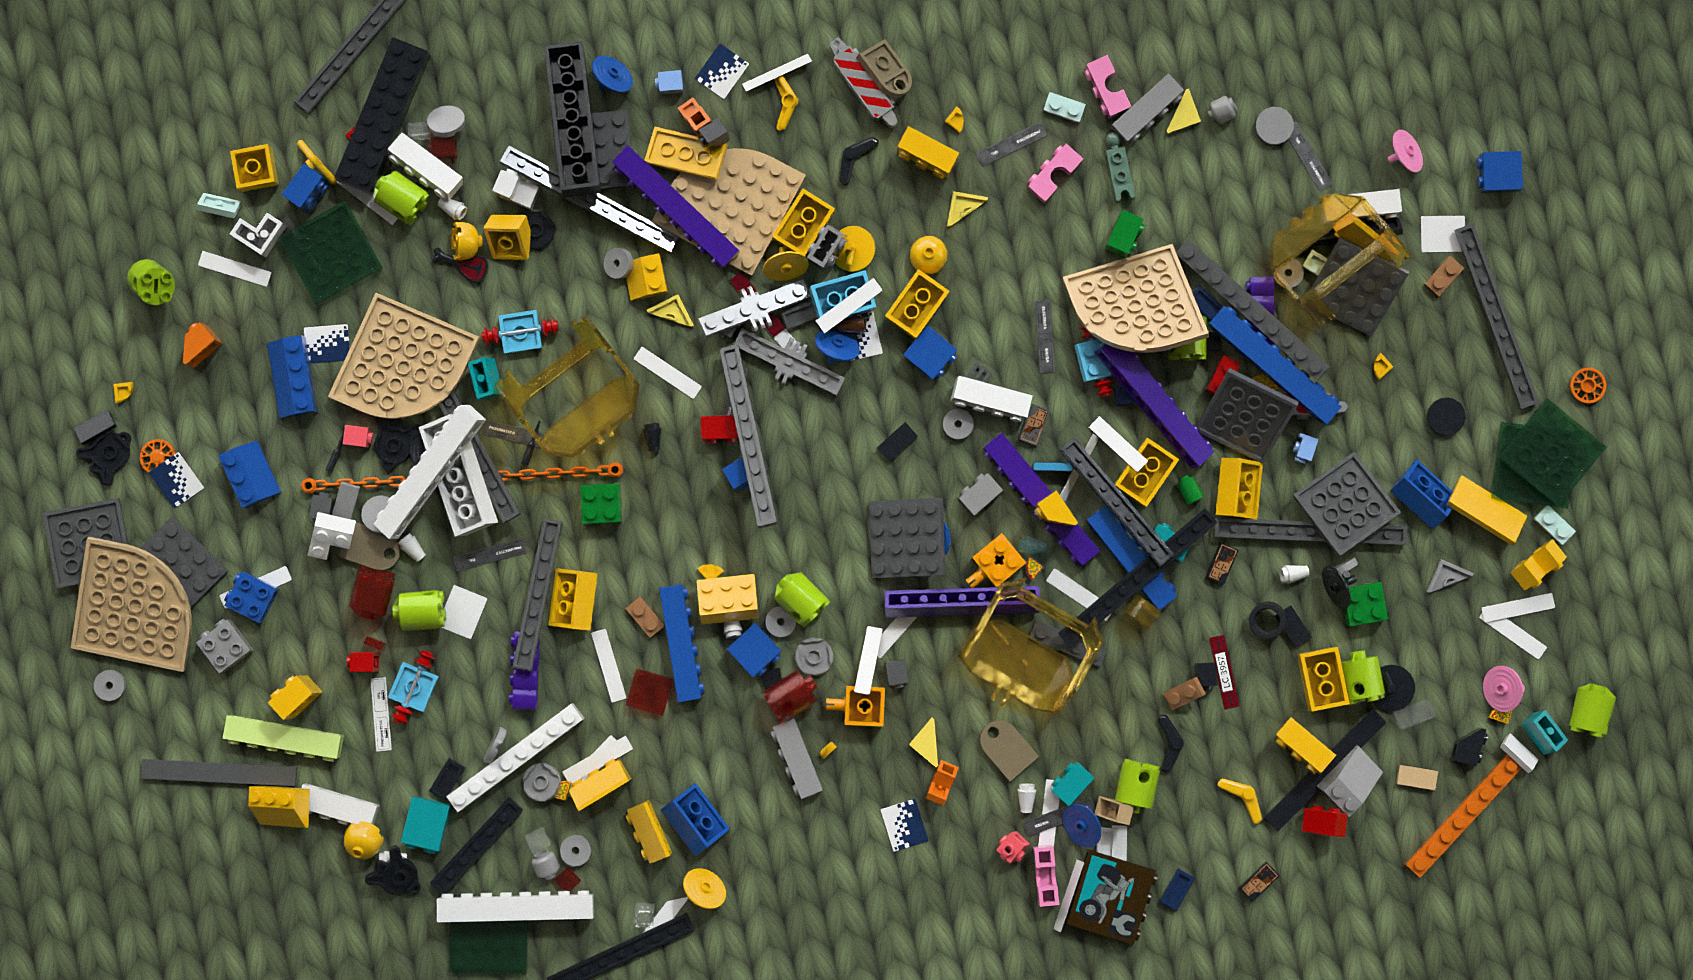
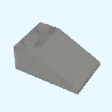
(1351, 781)

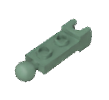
(1118, 168)

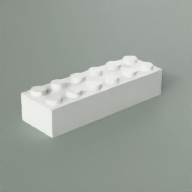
(462, 487)

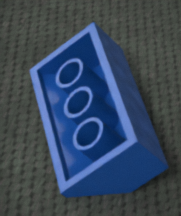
(292, 376)

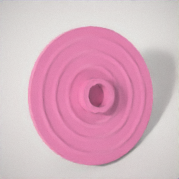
(1406, 151)
(1503, 688)

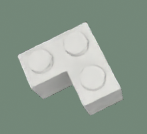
(513, 189)
(261, 238)
(330, 531)

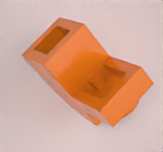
(694, 115)
(941, 782)

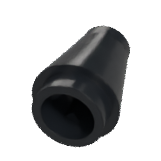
(653, 436)

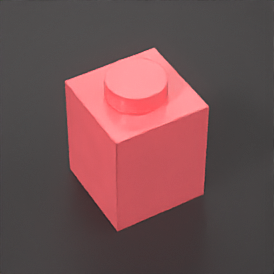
(357, 436)

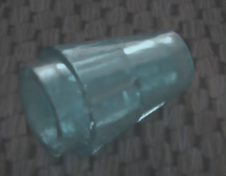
(1029, 545)

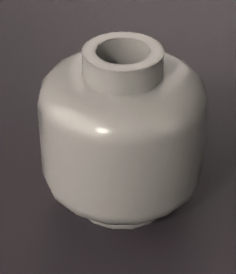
(1223, 110)
(545, 864)

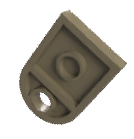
(886, 69)
(370, 549)
(1008, 749)

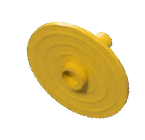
(857, 251)
(785, 265)
(704, 888)

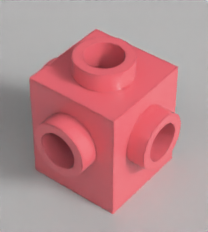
(1012, 847)

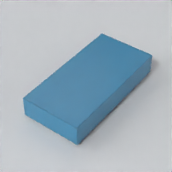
(1054, 467)

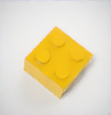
(254, 167)

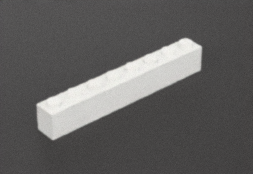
(429, 471)
(515, 757)
(515, 907)

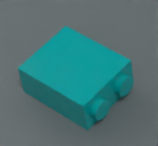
(426, 824)

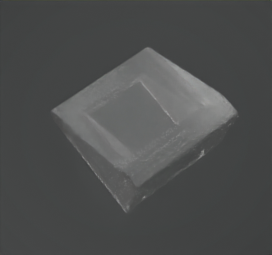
(537, 840)
(644, 915)

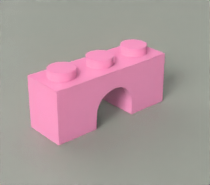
(1112, 102)
(1042, 185)
(1045, 875)

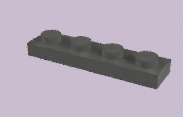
(1049, 636)

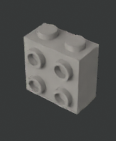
(827, 246)
(224, 645)

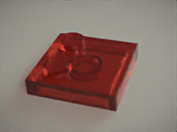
(649, 692)

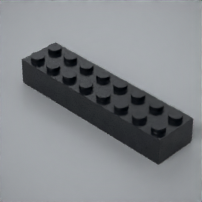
(382, 115)
(572, 119)

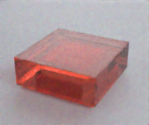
(375, 643)
(567, 879)

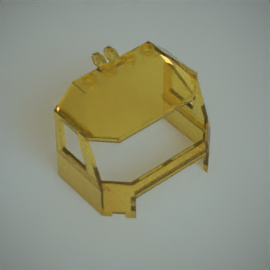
(1312, 226)
(592, 417)
(1023, 664)

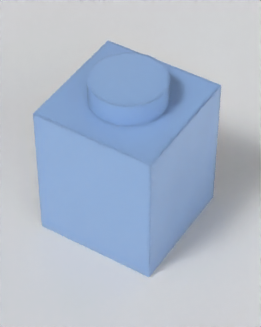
(669, 82)

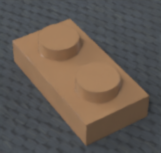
(1443, 276)
(645, 617)
(1184, 693)

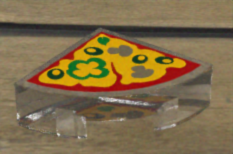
(1032, 568)

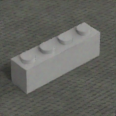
(1150, 106)
(797, 759)

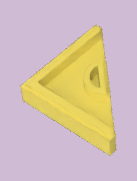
(1185, 114)
(962, 205)
(672, 310)
(925, 742)

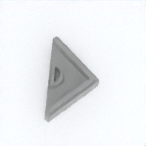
(1447, 574)

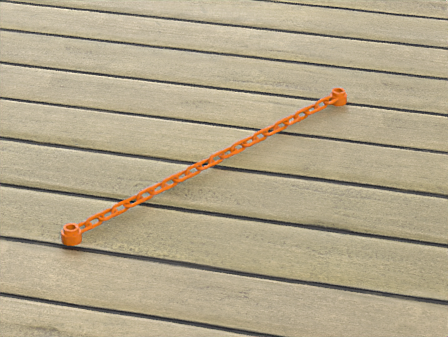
(314, 488)

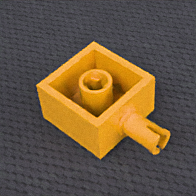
(988, 569)
(853, 713)

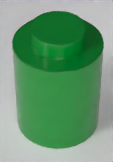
(1189, 489)

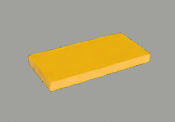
(684, 154)
(1486, 511)

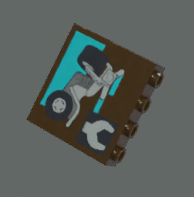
(1111, 897)

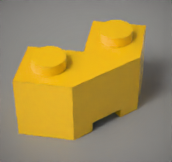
(1532, 570)

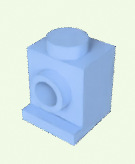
(1304, 448)

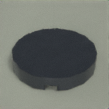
(541, 229)
(1446, 416)

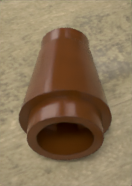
(853, 325)

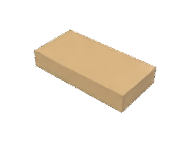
(1417, 777)

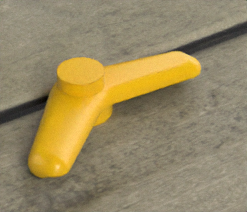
(789, 102)
(314, 162)
(1248, 795)

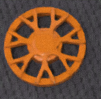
(1588, 385)
(156, 456)

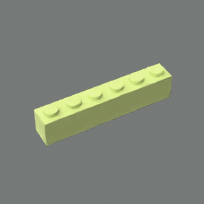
(283, 736)

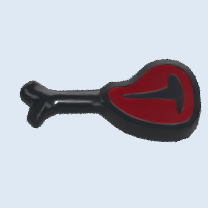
(472, 269)

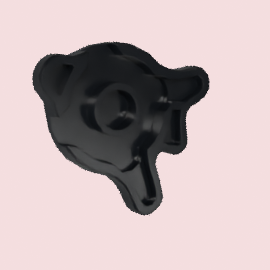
(394, 441)
(107, 454)
(395, 875)

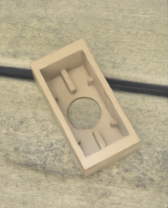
(1107, 809)

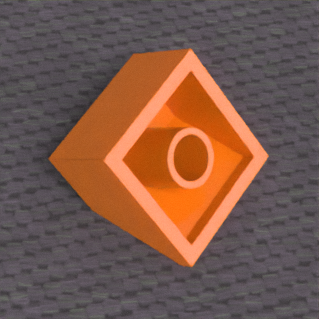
(199, 344)

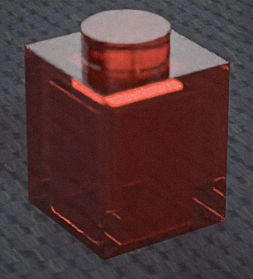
(443, 147)

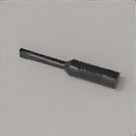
(530, 448)
(334, 457)

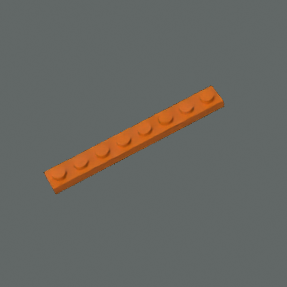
(1463, 816)

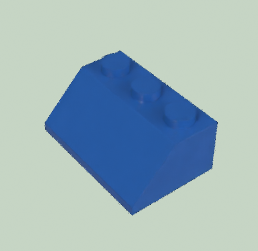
(249, 474)
(1423, 494)
(695, 819)

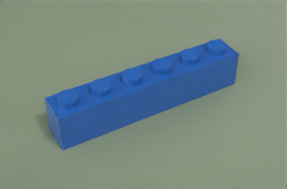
(1129, 555)
(680, 642)

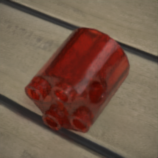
(371, 593)
(791, 695)

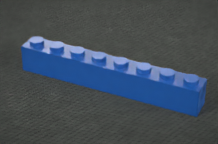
(1274, 365)

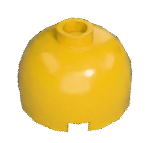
(465, 241)
(928, 254)
(362, 840)

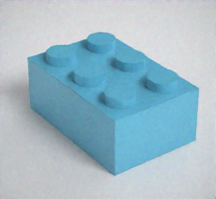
(832, 292)

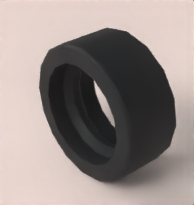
(1265, 634)

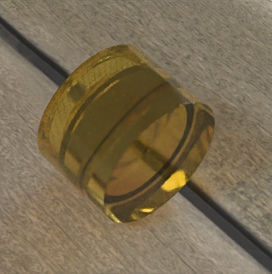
(1142, 612)

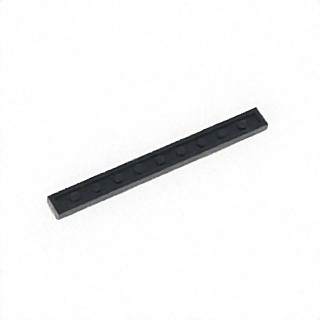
(1140, 575)

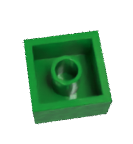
(1124, 233)
(601, 503)
(1366, 604)

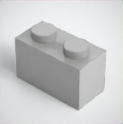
(979, 494)

